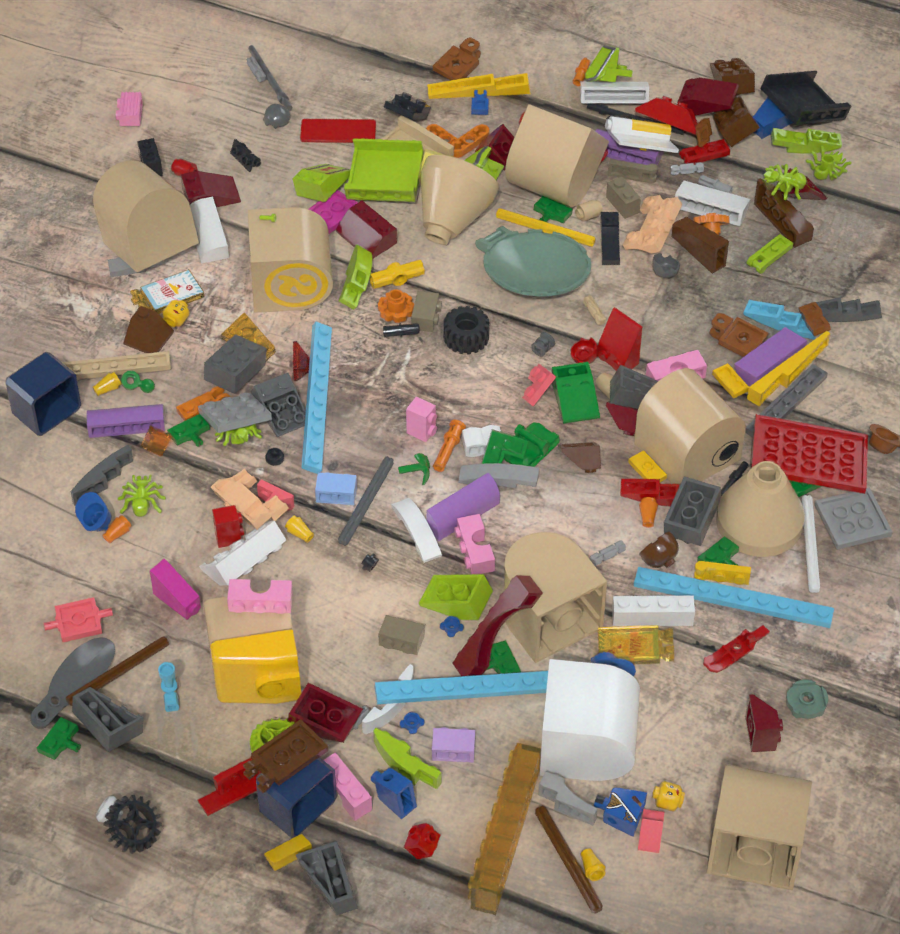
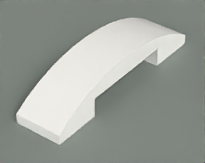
(418, 528)
(378, 718)

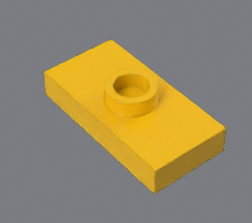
(730, 380)
(646, 467)

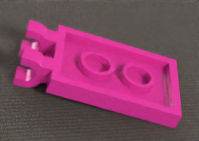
(333, 209)

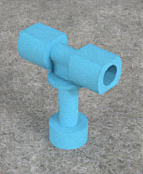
(169, 685)

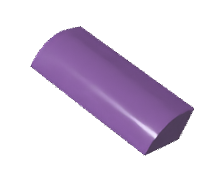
(629, 153)
(769, 355)
(124, 420)
(470, 500)

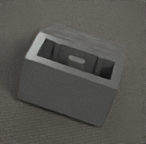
(283, 402)

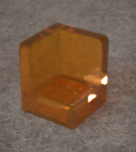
(156, 440)

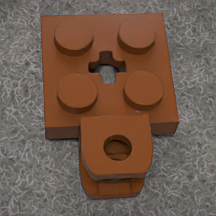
(466, 57)
(732, 331)

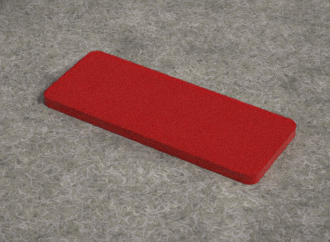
(337, 130)

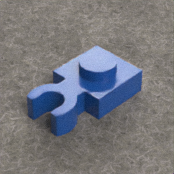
(480, 103)

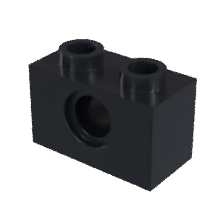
(149, 155)

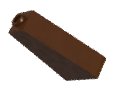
(701, 243)

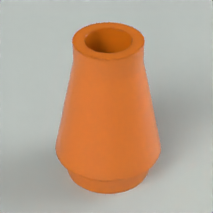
(648, 511)
(117, 528)

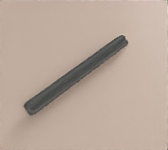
(365, 501)

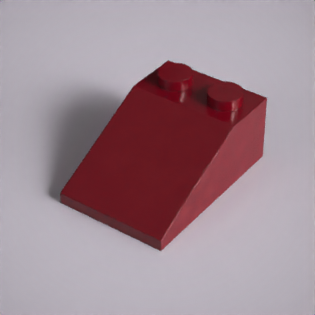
(708, 95)
(202, 185)
(325, 713)

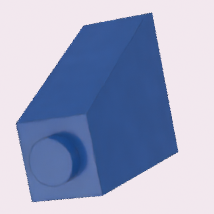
(770, 117)

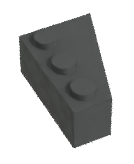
(629, 387)
(106, 720)
(329, 875)

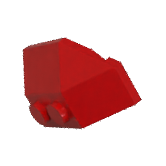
(670, 112)

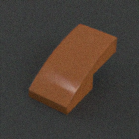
(703, 131)
(814, 318)

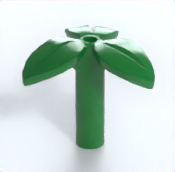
(423, 465)

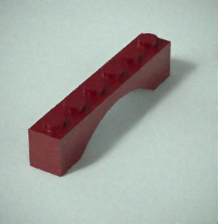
(475, 656)

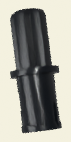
(399, 330)

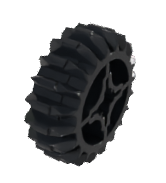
(131, 841)

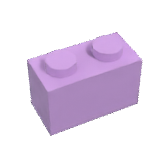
(453, 745)

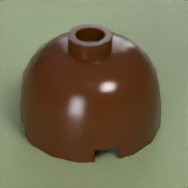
(661, 552)

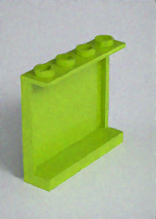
(385, 170)

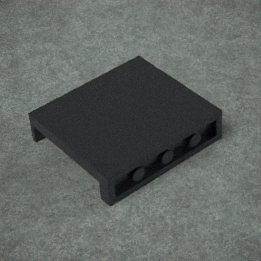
(803, 98)

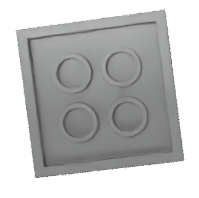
(234, 412)
(853, 518)

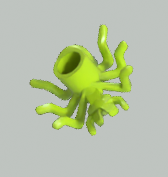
(828, 164)
(787, 180)
(239, 435)
(141, 497)

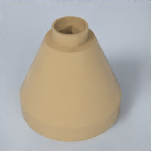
(453, 196)
(761, 512)

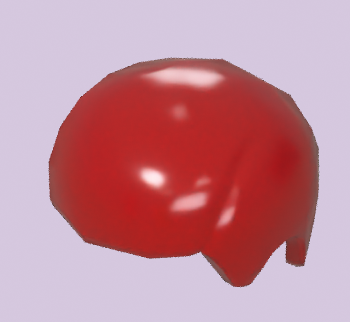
(584, 350)

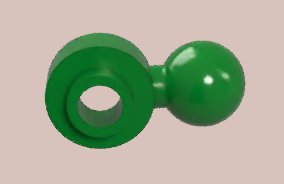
(146, 385)

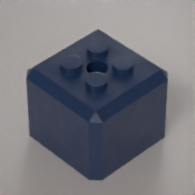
(43, 393)
(300, 798)

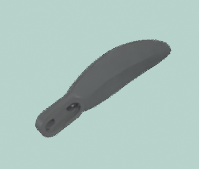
(76, 670)

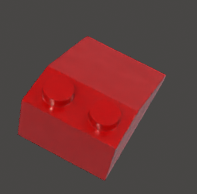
(620, 341)

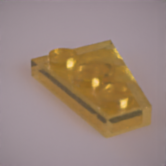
(247, 329)

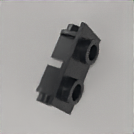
(244, 156)

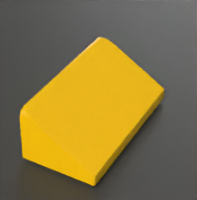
(286, 852)

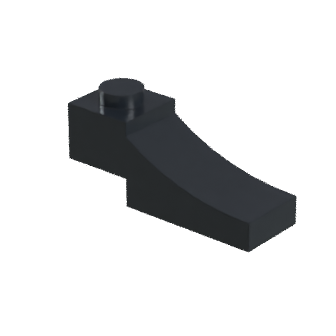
(610, 238)

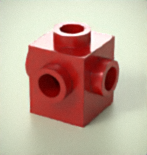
(422, 841)

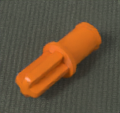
(580, 71)

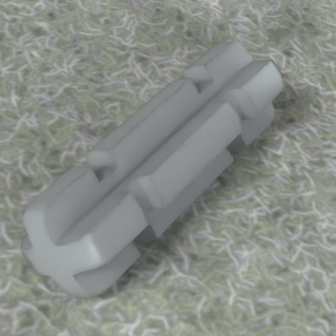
(256, 69)
(688, 168)
(608, 552)

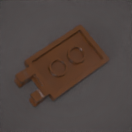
(285, 755)

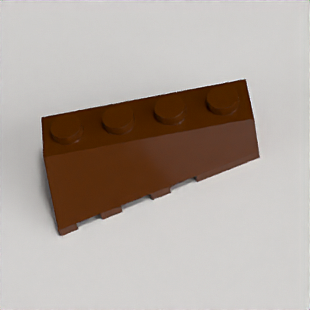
(782, 214)

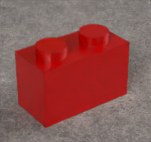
(227, 525)

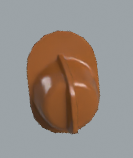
(883, 439)

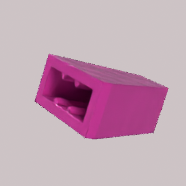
(174, 590)

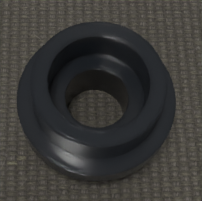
(274, 456)
(369, 562)

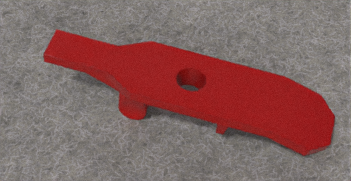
(728, 655)

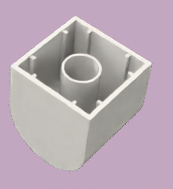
(589, 721)

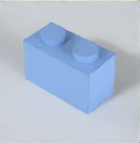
(336, 488)

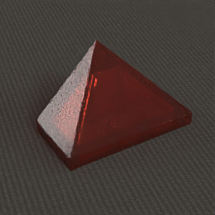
(300, 362)

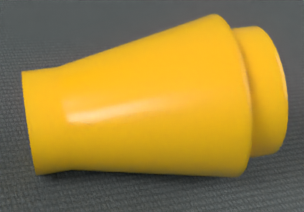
(106, 384)
(298, 528)
(593, 867)

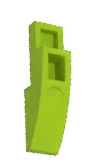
(806, 142)
(357, 277)
(398, 757)

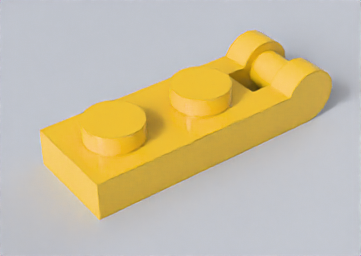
(722, 572)

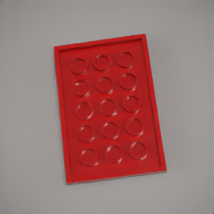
(812, 453)

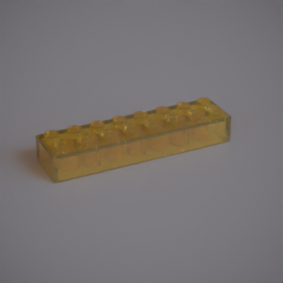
(504, 829)

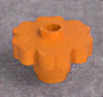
(713, 221)
(395, 306)

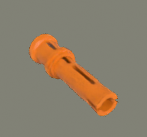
(451, 439)

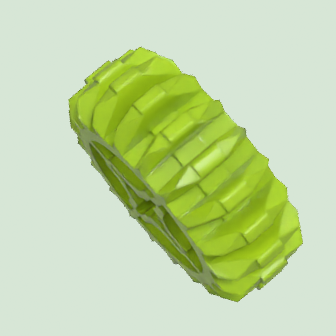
(267, 731)

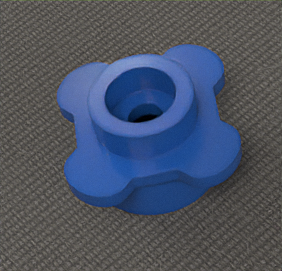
(454, 622)
(412, 717)

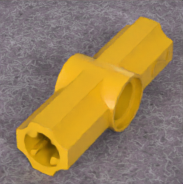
(396, 274)

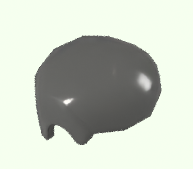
(276, 115)
(665, 266)

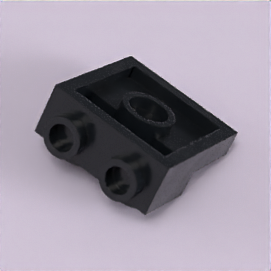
(408, 107)

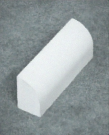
(706, 200)
(211, 238)

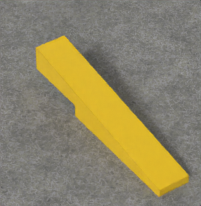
(465, 87)
(787, 371)

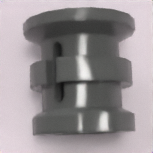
(543, 344)

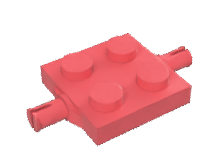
(78, 619)

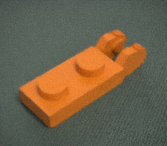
(190, 408)

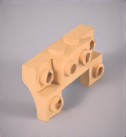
(656, 225)
(236, 492)

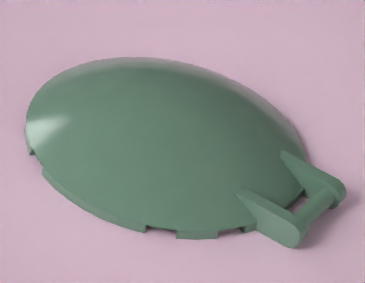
(534, 261)

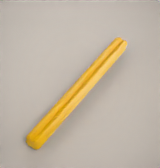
(545, 226)

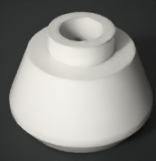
(103, 809)

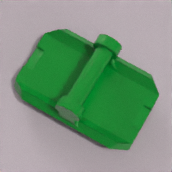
(539, 445)

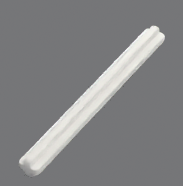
(810, 544)

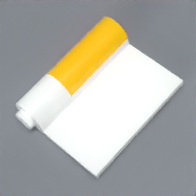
(640, 134)

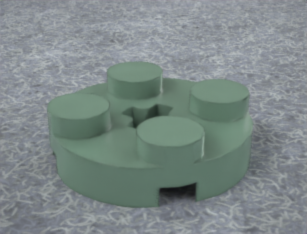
(804, 709)

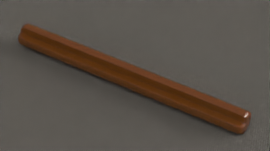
(122, 667)
(568, 859)

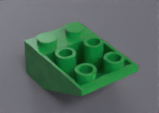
(575, 392)

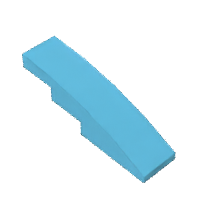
(775, 317)

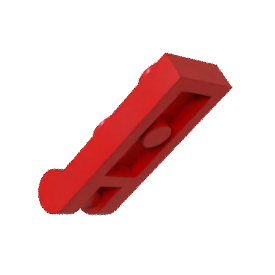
(705, 153)

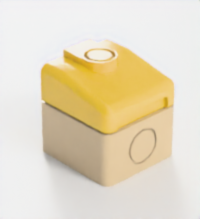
(252, 655)

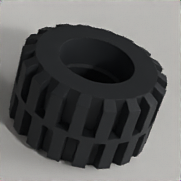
(466, 330)

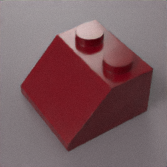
(762, 725)

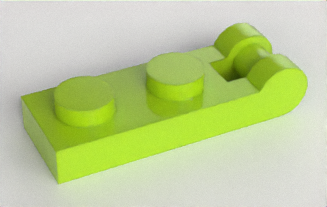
(770, 253)

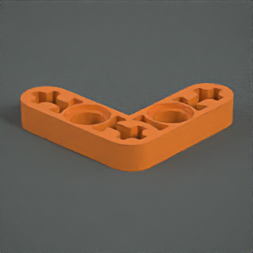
(460, 145)

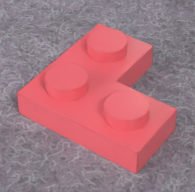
(541, 381)

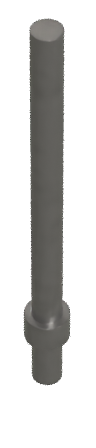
(281, 96)

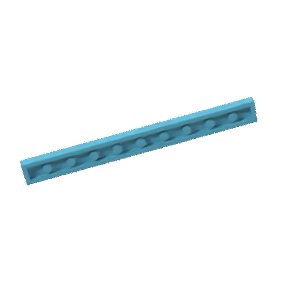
(316, 398)
(734, 597)
(461, 687)

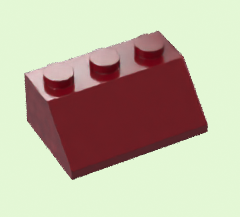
(367, 229)

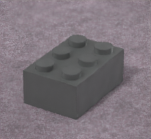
(234, 364)
(692, 510)

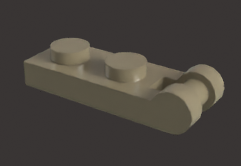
(632, 171)

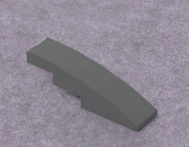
(850, 311)
(98, 476)

